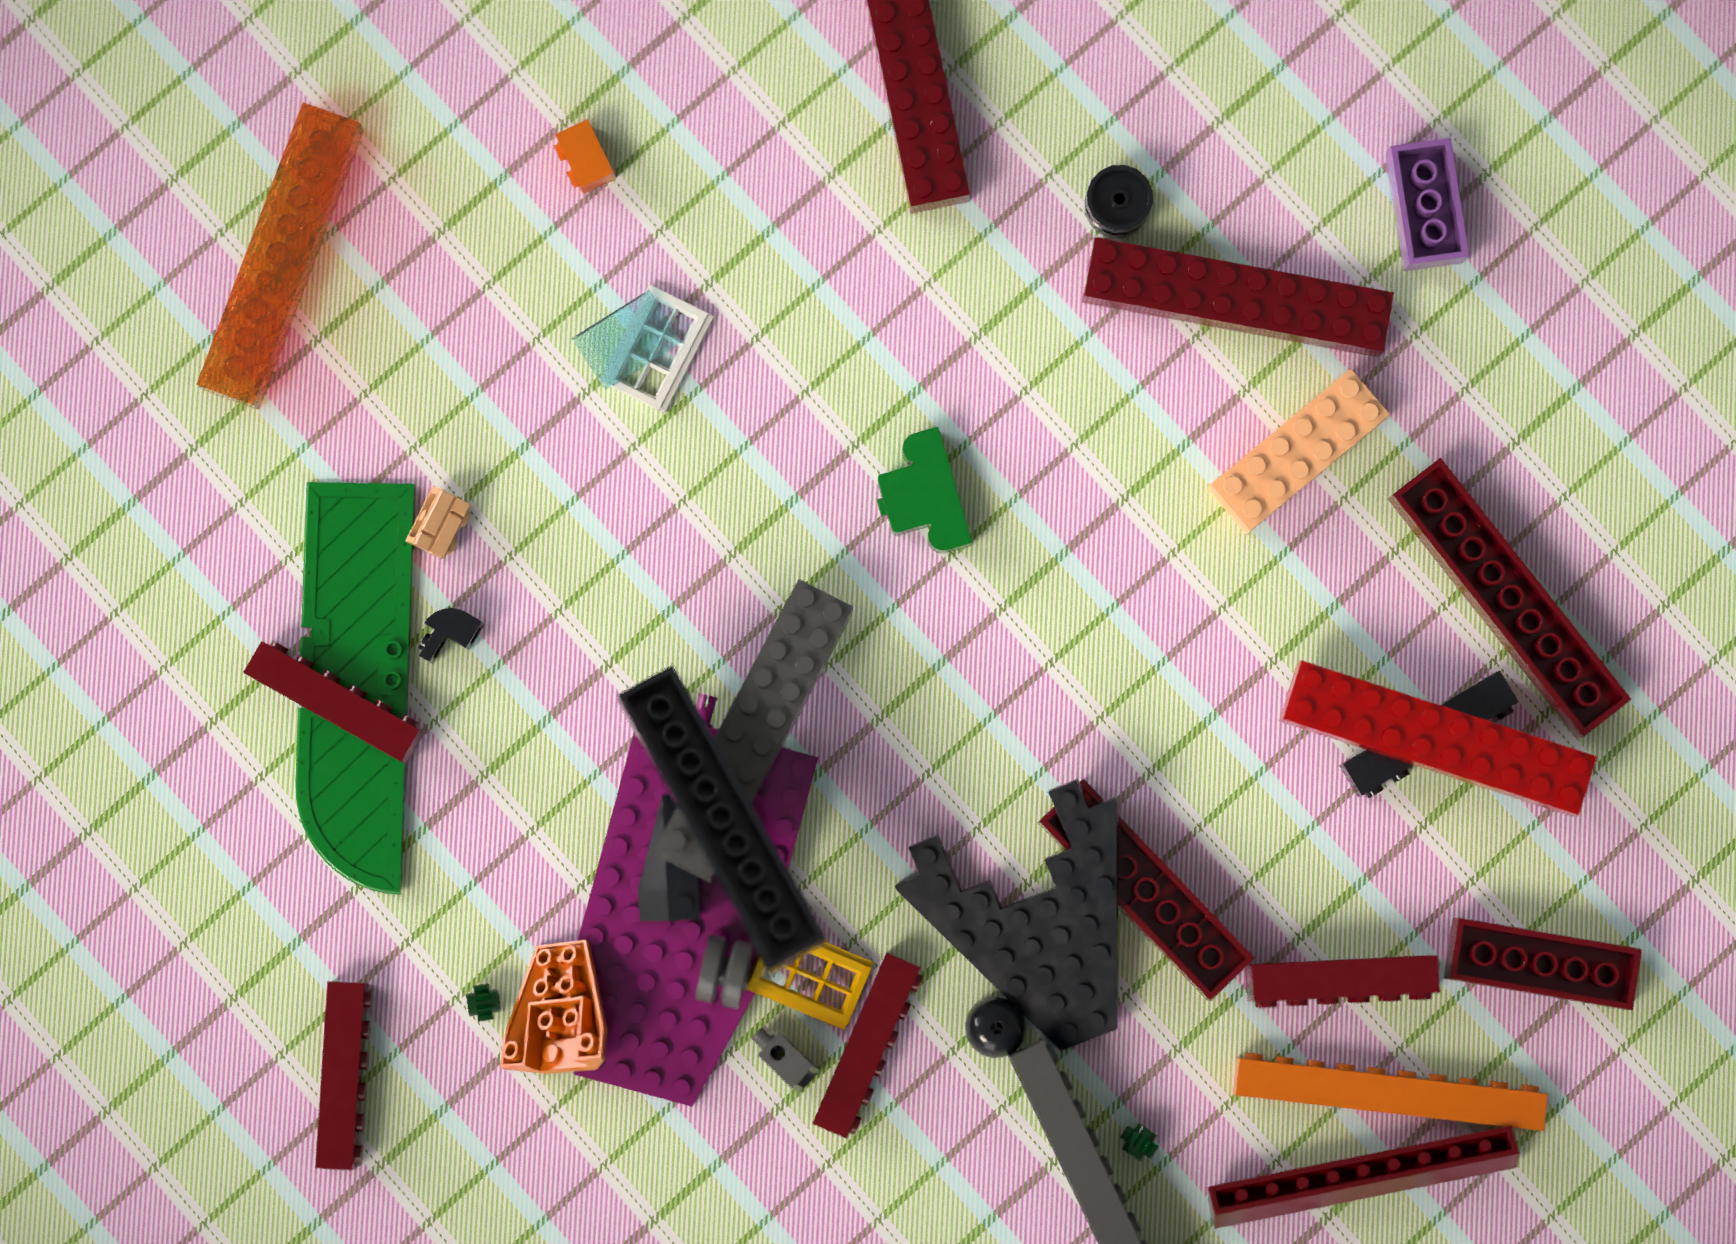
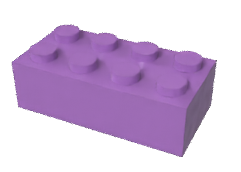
(1427, 204)

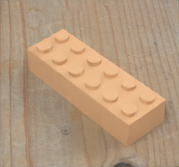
(1298, 451)

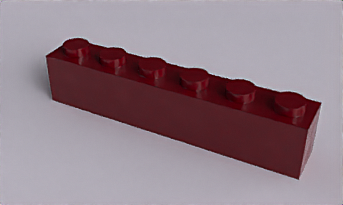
(334, 702)
(866, 1046)
(342, 1075)

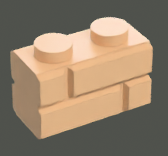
(439, 523)

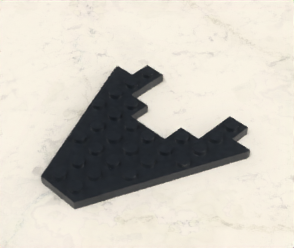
(1048, 950)

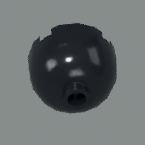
(979, 1024)

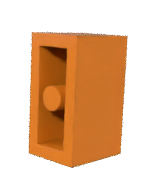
(585, 157)

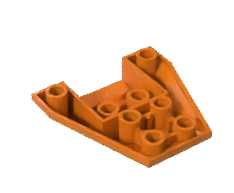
(557, 1014)

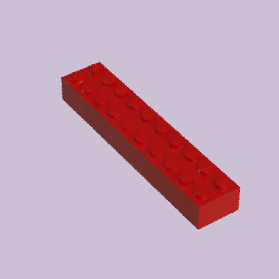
(1438, 738)

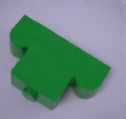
(924, 494)

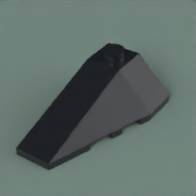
(665, 889)

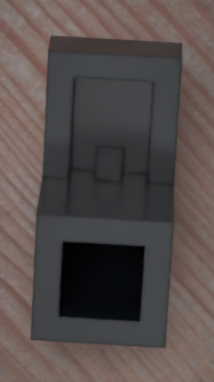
(450, 624)

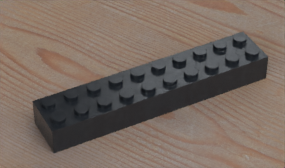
(721, 819)

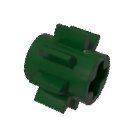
(483, 1002)
(1139, 1142)

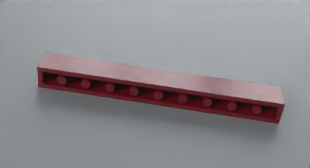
(1363, 1177)

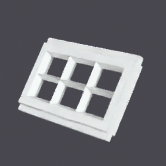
(682, 359)

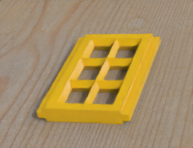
(813, 1006)

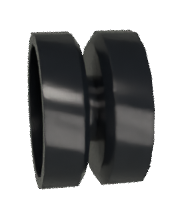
(1119, 183)

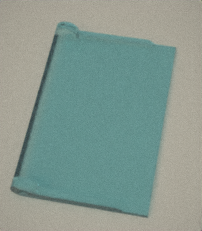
(627, 340)

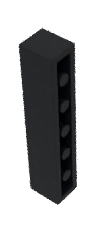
(1483, 700)

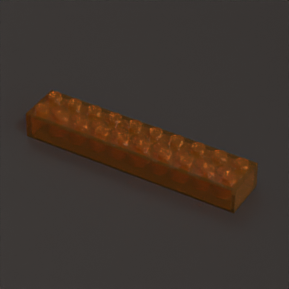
(280, 256)

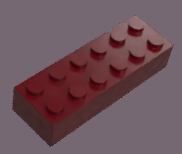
(1542, 963)
(1341, 979)

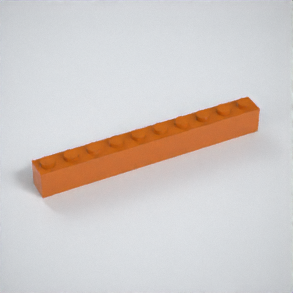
(1390, 1093)

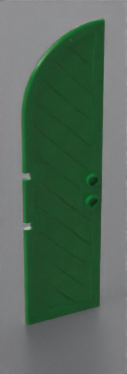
(360, 625)

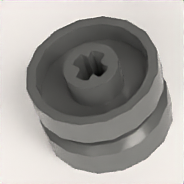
(724, 971)

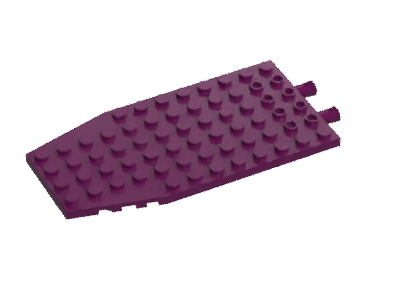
(651, 970)

